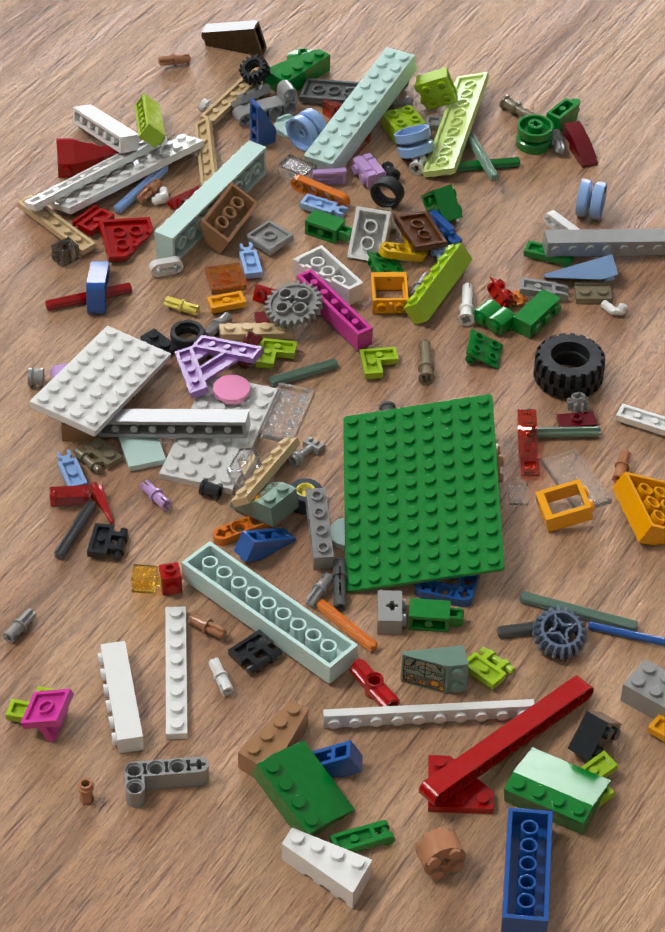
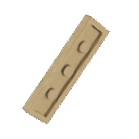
(266, 330)

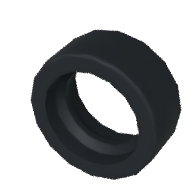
(391, 183)
(183, 327)

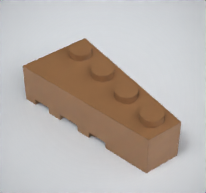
(279, 733)

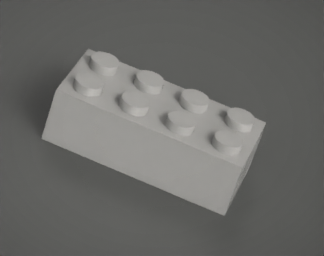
(646, 690)

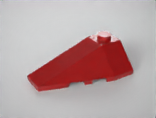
(78, 156)

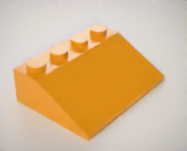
(643, 505)

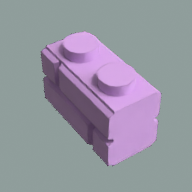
(367, 169)

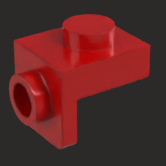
(170, 578)

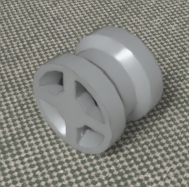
(36, 376)

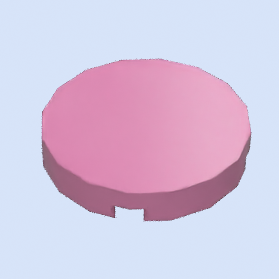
(231, 389)

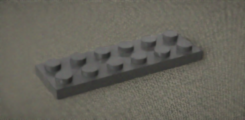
(334, 90)

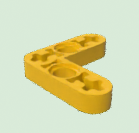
(401, 251)

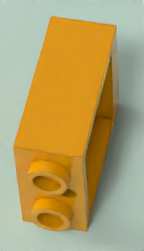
(397, 281)
(568, 517)

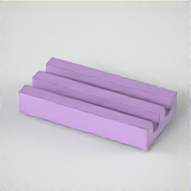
(330, 176)

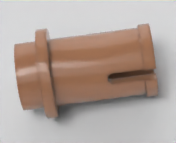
(86, 789)

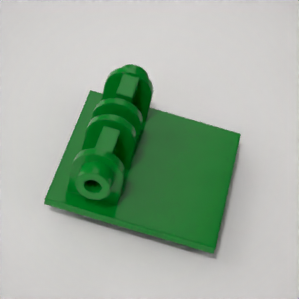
(380, 264)
(483, 349)

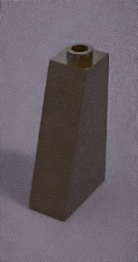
(235, 36)

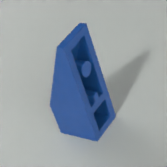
(261, 128)
(259, 544)
(340, 759)

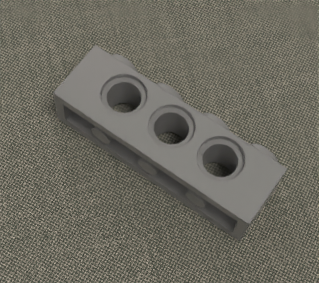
(319, 528)

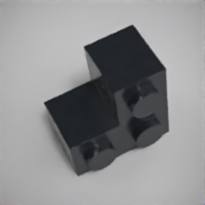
(593, 733)

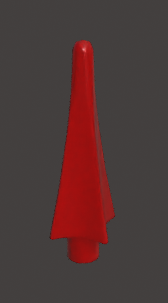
(99, 497)

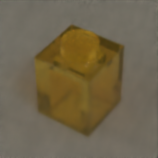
(145, 579)

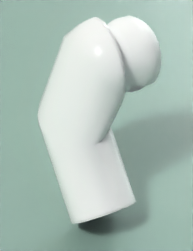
(161, 197)
(612, 310)

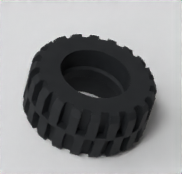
(574, 351)

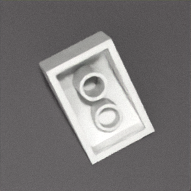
(368, 232)

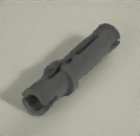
(339, 568)

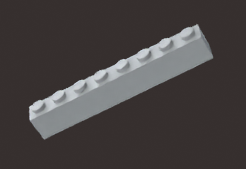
(604, 242)
(179, 423)

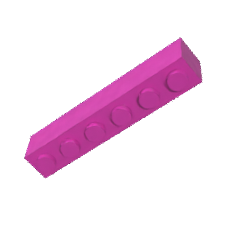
(340, 313)

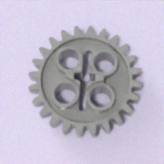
(293, 305)

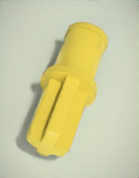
(182, 305)

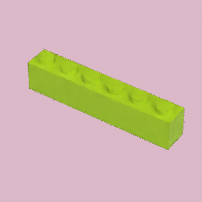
(149, 121)
(437, 283)

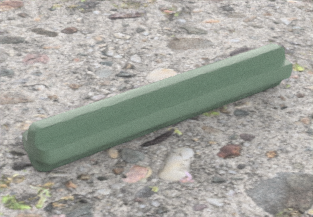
(303, 372)
(568, 432)

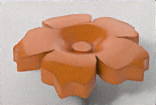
(519, 298)

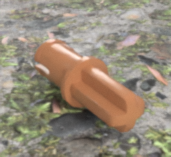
(174, 59)
(149, 190)
(622, 464)
(207, 626)

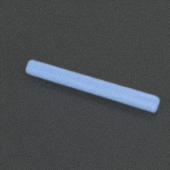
(126, 201)

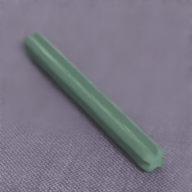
(482, 157)
(586, 613)

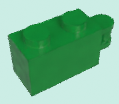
(564, 112)
(327, 227)
(433, 615)

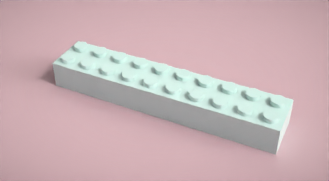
(362, 110)
(183, 227)
(270, 610)

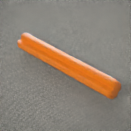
(347, 625)

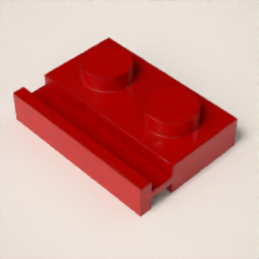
(89, 219)

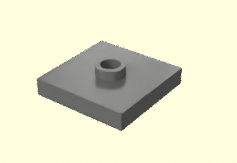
(269, 237)

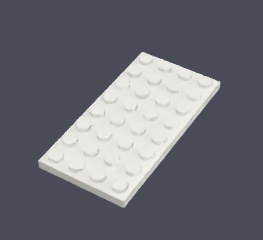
(100, 381)
(209, 458)

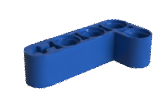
(97, 287)

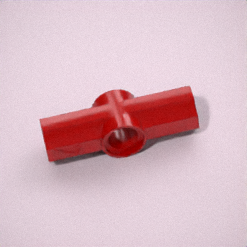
(373, 684)

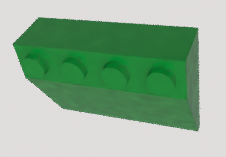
(556, 786)
(302, 789)

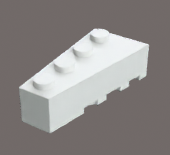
(332, 271)
(328, 865)

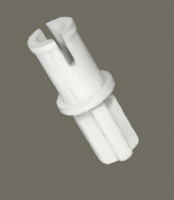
(221, 677)

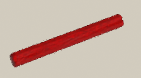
(80, 298)

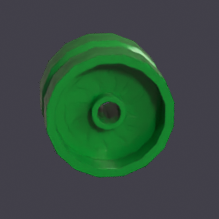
(534, 134)

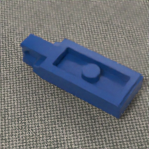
(446, 228)

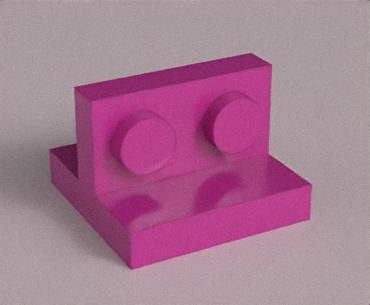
(47, 712)

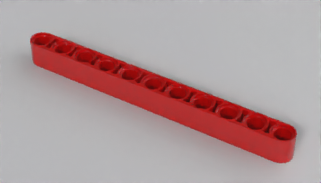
(505, 741)

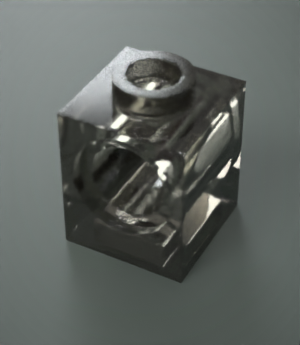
(65, 252)

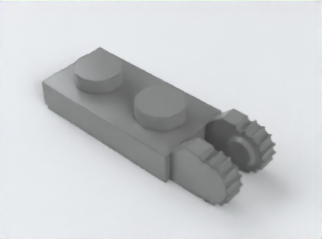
(253, 93)
(532, 287)

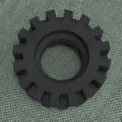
(249, 65)

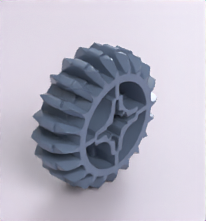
(556, 639)

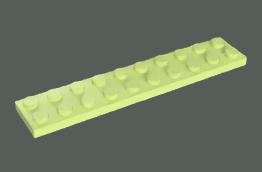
(456, 126)

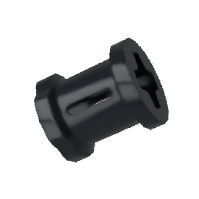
(391, 171)
(210, 489)

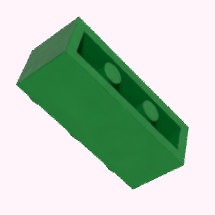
(536, 314)

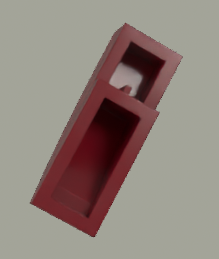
(580, 144)

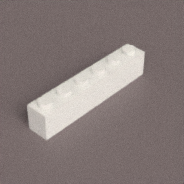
(105, 128)
(121, 697)

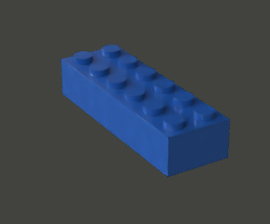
(527, 871)

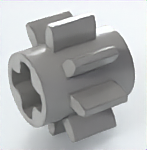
(578, 403)

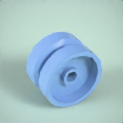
(305, 128)
(414, 141)
(591, 198)

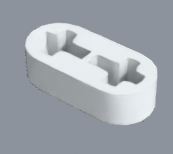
(166, 266)

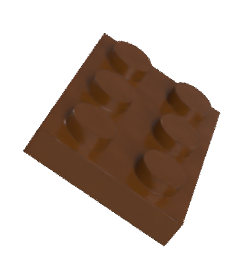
(420, 231)

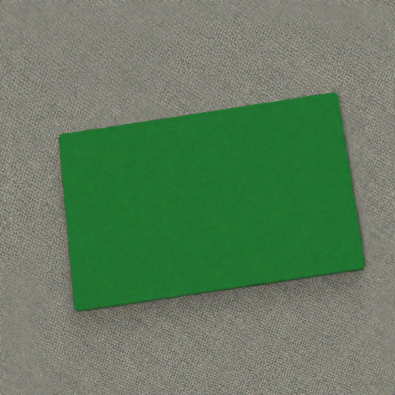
(421, 494)

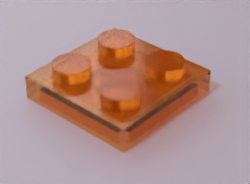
(225, 278)

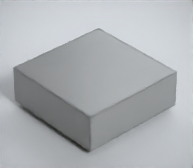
(433, 122)

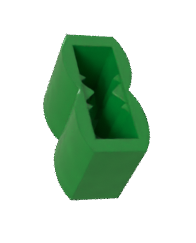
(494, 317)

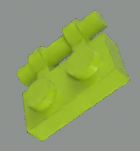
(487, 672)

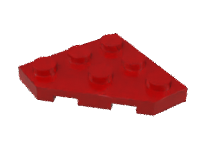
(124, 236)
(473, 798)

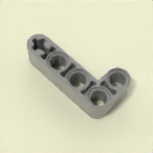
(283, 103)
(163, 774)

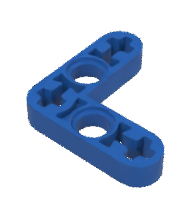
(455, 591)

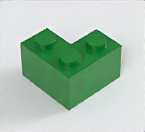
(443, 201)

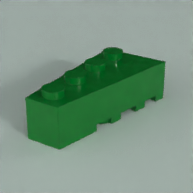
(298, 69)

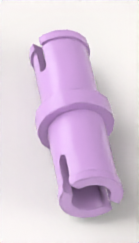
(156, 495)

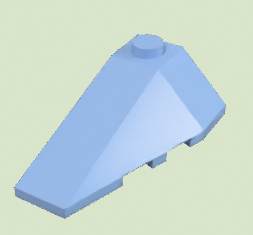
(594, 269)

